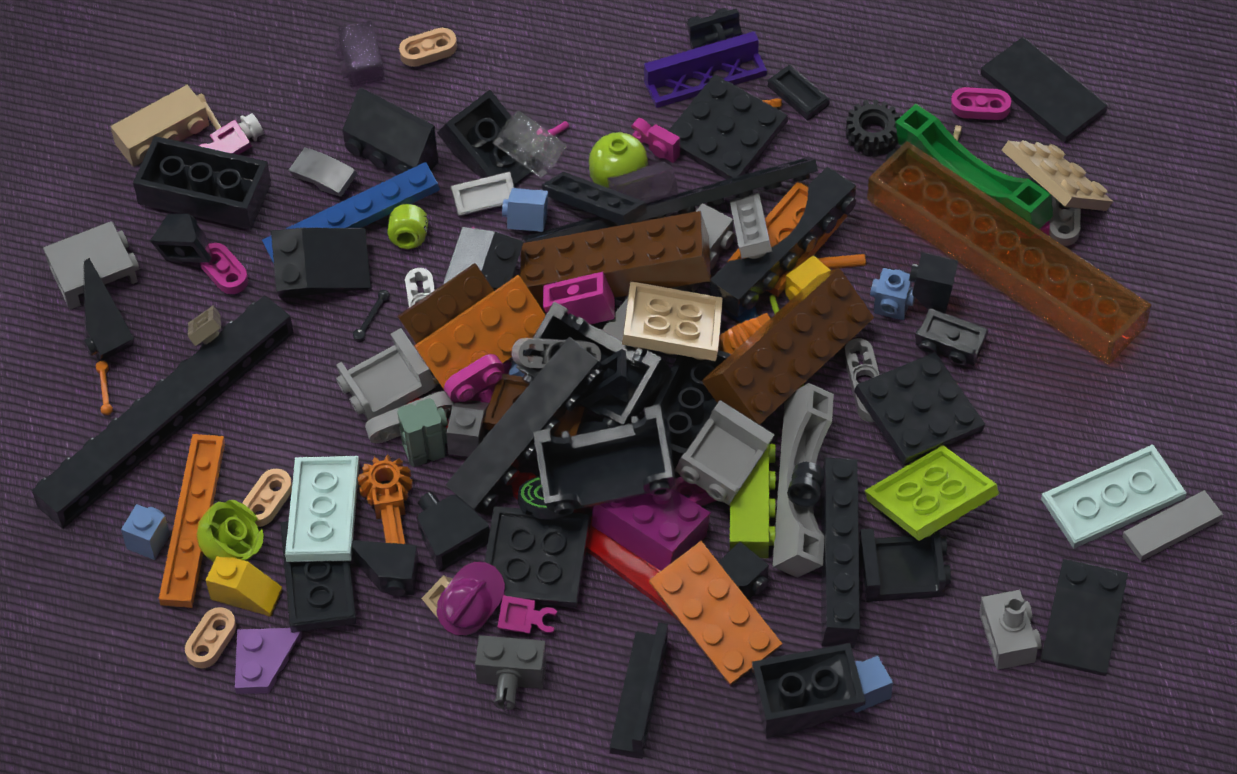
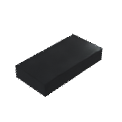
(798, 92)

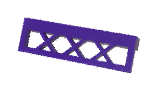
(701, 64)

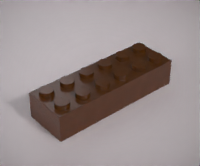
(649, 252)
(790, 347)

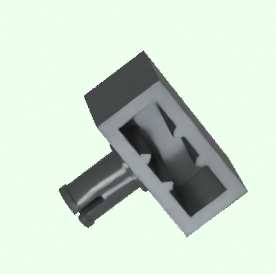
(510, 665)

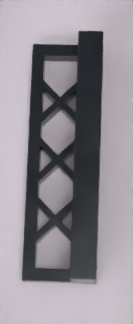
(639, 693)

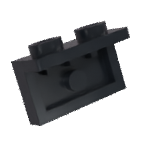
(951, 337)

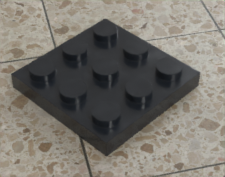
(727, 128)
(919, 407)
(539, 556)

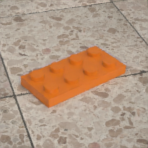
(781, 223)
(482, 330)
(715, 612)

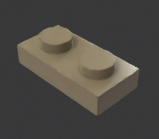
(205, 326)

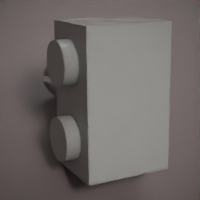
(1009, 629)

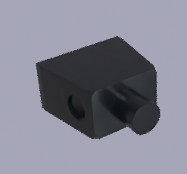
(450, 529)

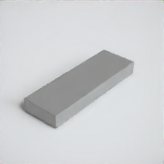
(1172, 525)

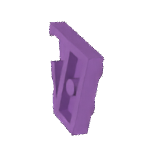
(261, 657)

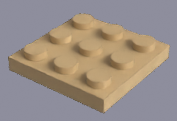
(1057, 175)
(672, 321)

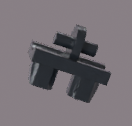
(714, 28)

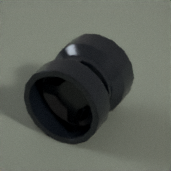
(806, 484)

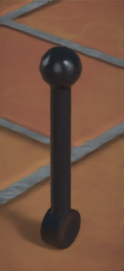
(359, 334)

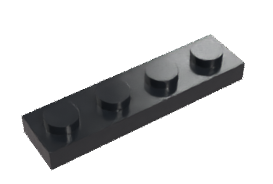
(595, 198)

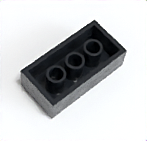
(202, 182)
(687, 400)

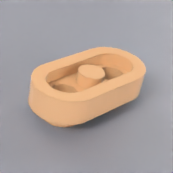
(427, 47)
(265, 499)
(208, 639)

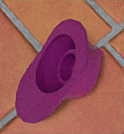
(470, 598)

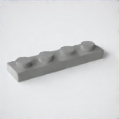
(750, 226)

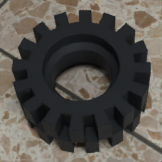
(867, 140)

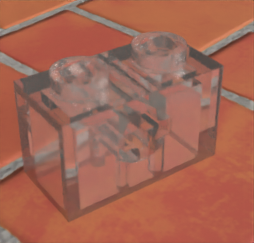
(530, 144)

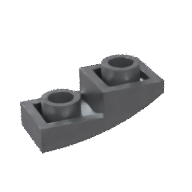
(323, 170)

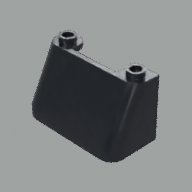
(645, 370)
(606, 463)

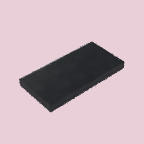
(1044, 89)
(318, 592)

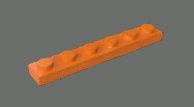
(195, 499)

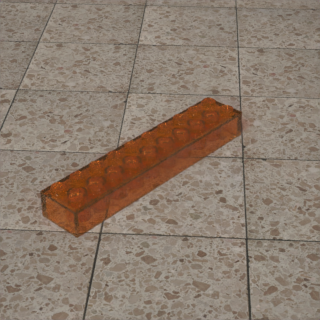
(1008, 252)

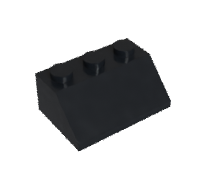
(388, 134)
(490, 250)

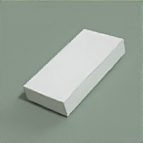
(482, 193)

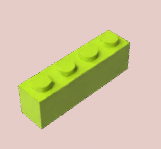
(753, 508)

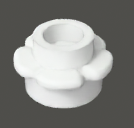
(251, 127)

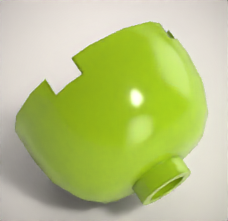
(616, 156)
(229, 531)

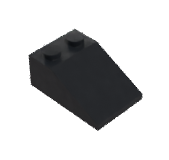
(472, 137)
(320, 261)
(1084, 617)
(806, 688)

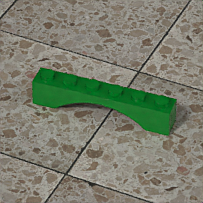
(1015, 193)

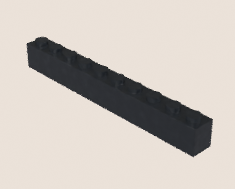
(162, 412)

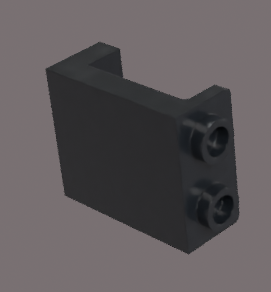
(903, 566)

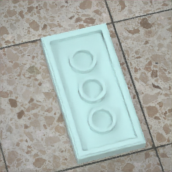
(1113, 496)
(322, 509)

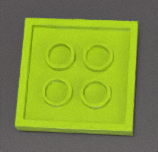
(931, 492)

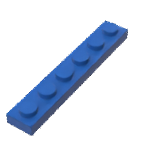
(372, 203)

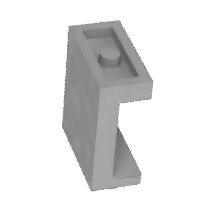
(106, 252)
(386, 378)
(724, 453)

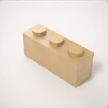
(169, 118)

